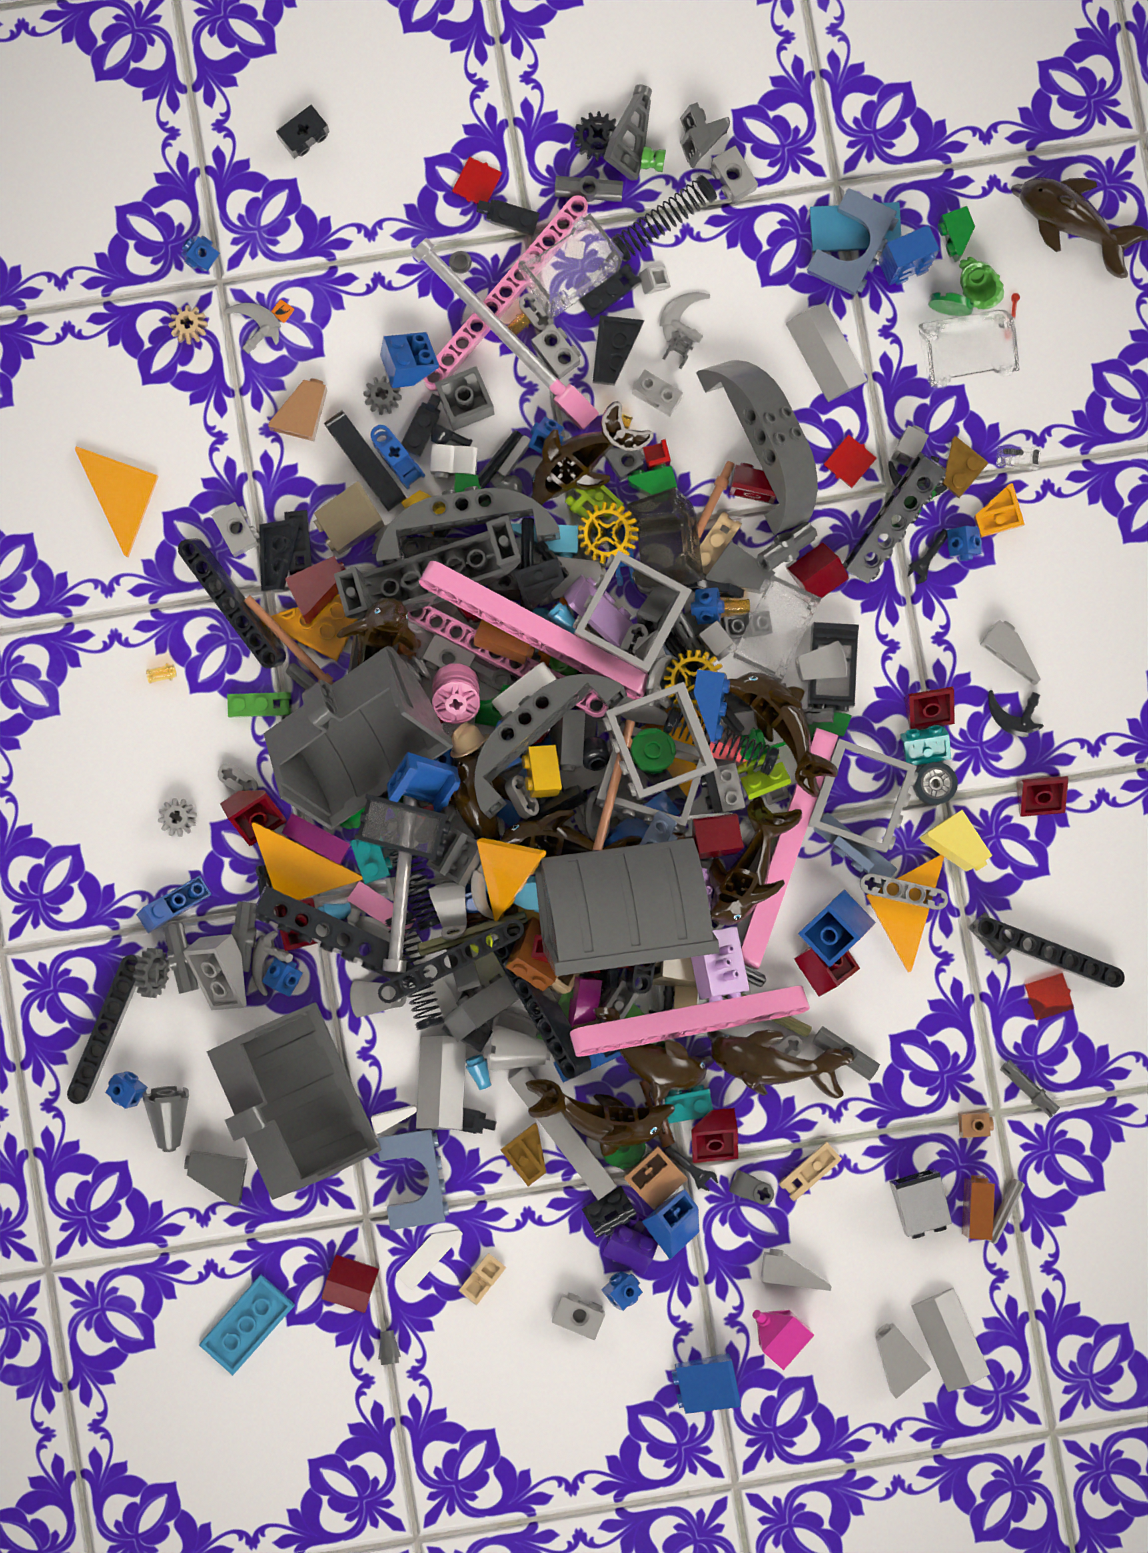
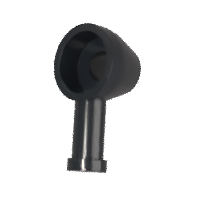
(443, 435)

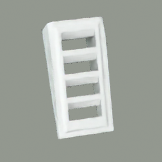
(387, 1119)

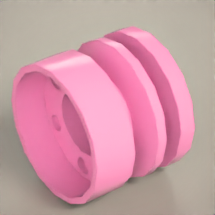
(453, 683)

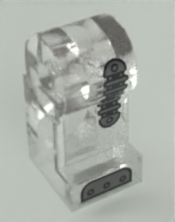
(1019, 457)

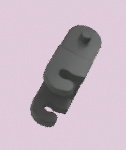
(672, 348)

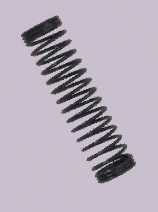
(706, 189)
(770, 759)
(428, 923)
(428, 1022)

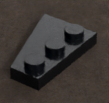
(613, 347)
(276, 552)

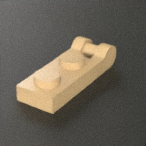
(717, 541)
(810, 1170)

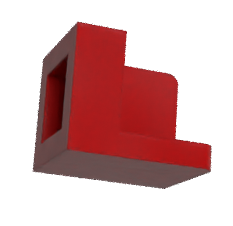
(656, 455)

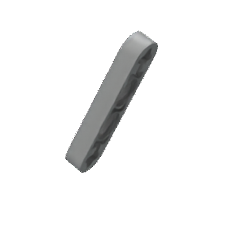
(903, 894)

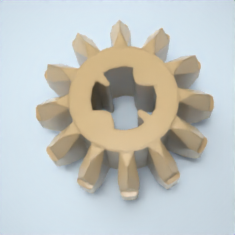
(196, 319)

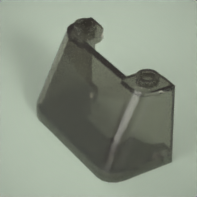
(667, 538)

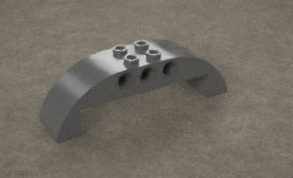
(773, 436)
(422, 518)
(478, 557)
(562, 697)

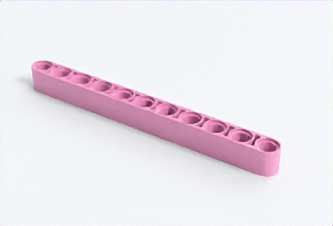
(508, 282)
(531, 628)
(464, 641)
(783, 860)
(688, 1021)

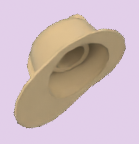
(466, 740)

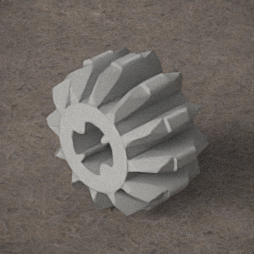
(170, 822)

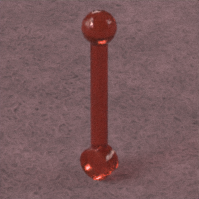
(1014, 298)

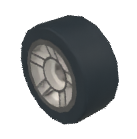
(945, 777)

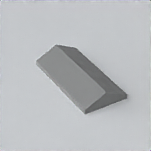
(826, 352)
(441, 1083)
(950, 1340)

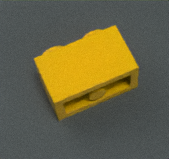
(542, 771)

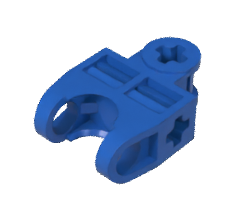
(404, 466)

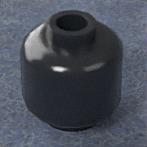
(595, 753)

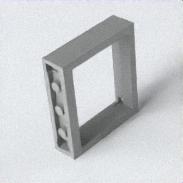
(602, 584)
(627, 765)
(902, 799)
(630, 809)

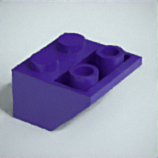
(631, 1245)

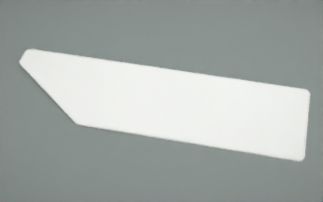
(427, 1257)

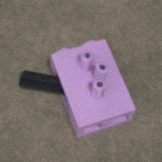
(724, 972)

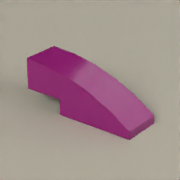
(316, 838)
(584, 1000)

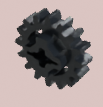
(591, 128)

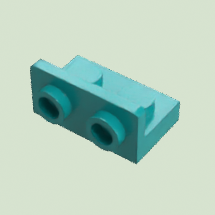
(926, 745)
(371, 861)
(689, 1104)

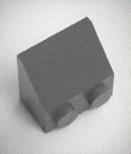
(465, 398)

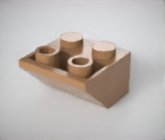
(655, 1177)

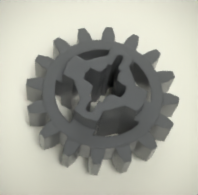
(151, 973)

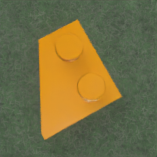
(1000, 513)

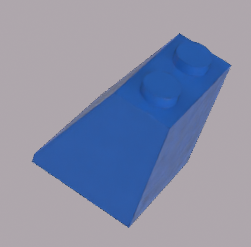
(837, 928)
(707, 1384)

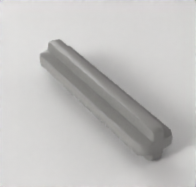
(1006, 1208)

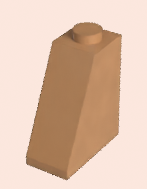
(301, 411)

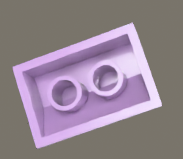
(606, 618)

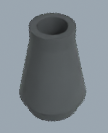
(388, 1348)

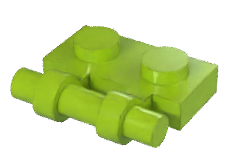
(593, 497)
(757, 783)

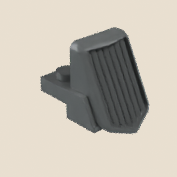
(699, 135)
(459, 857)

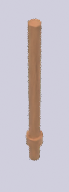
(720, 484)
(287, 640)
(612, 790)

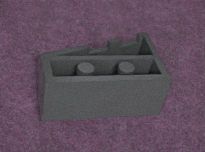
(481, 1007)

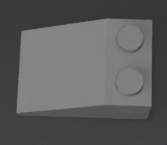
(218, 970)

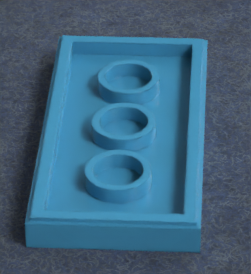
(839, 233)
(246, 1324)

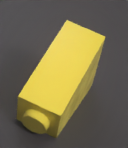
(958, 842)

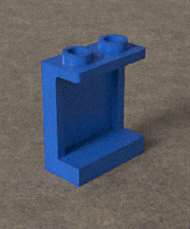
(424, 781)

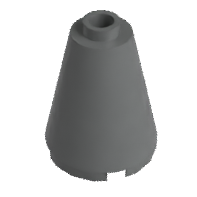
(167, 1115)

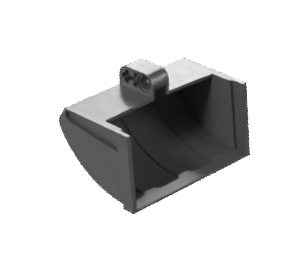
(353, 738)
(624, 907)
(293, 1101)

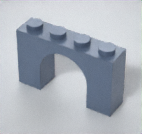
(851, 274)
(429, 1207)

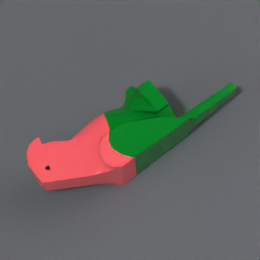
(754, 733)

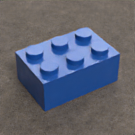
(909, 255)

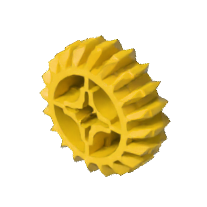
(615, 526)
(680, 667)

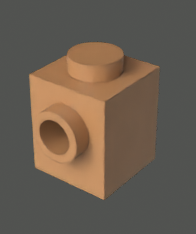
(975, 1124)

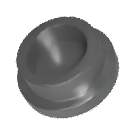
(460, 262)

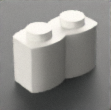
(450, 459)

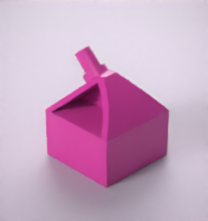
(781, 1335)

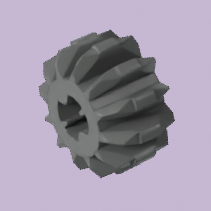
(391, 396)

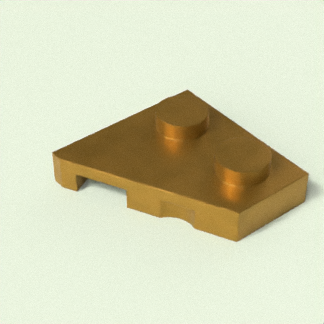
(962, 467)
(526, 1155)

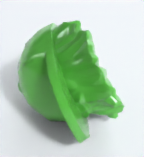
(980, 283)

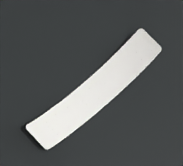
(445, 997)

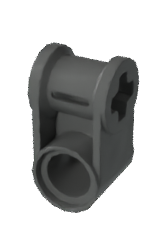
(748, 1186)

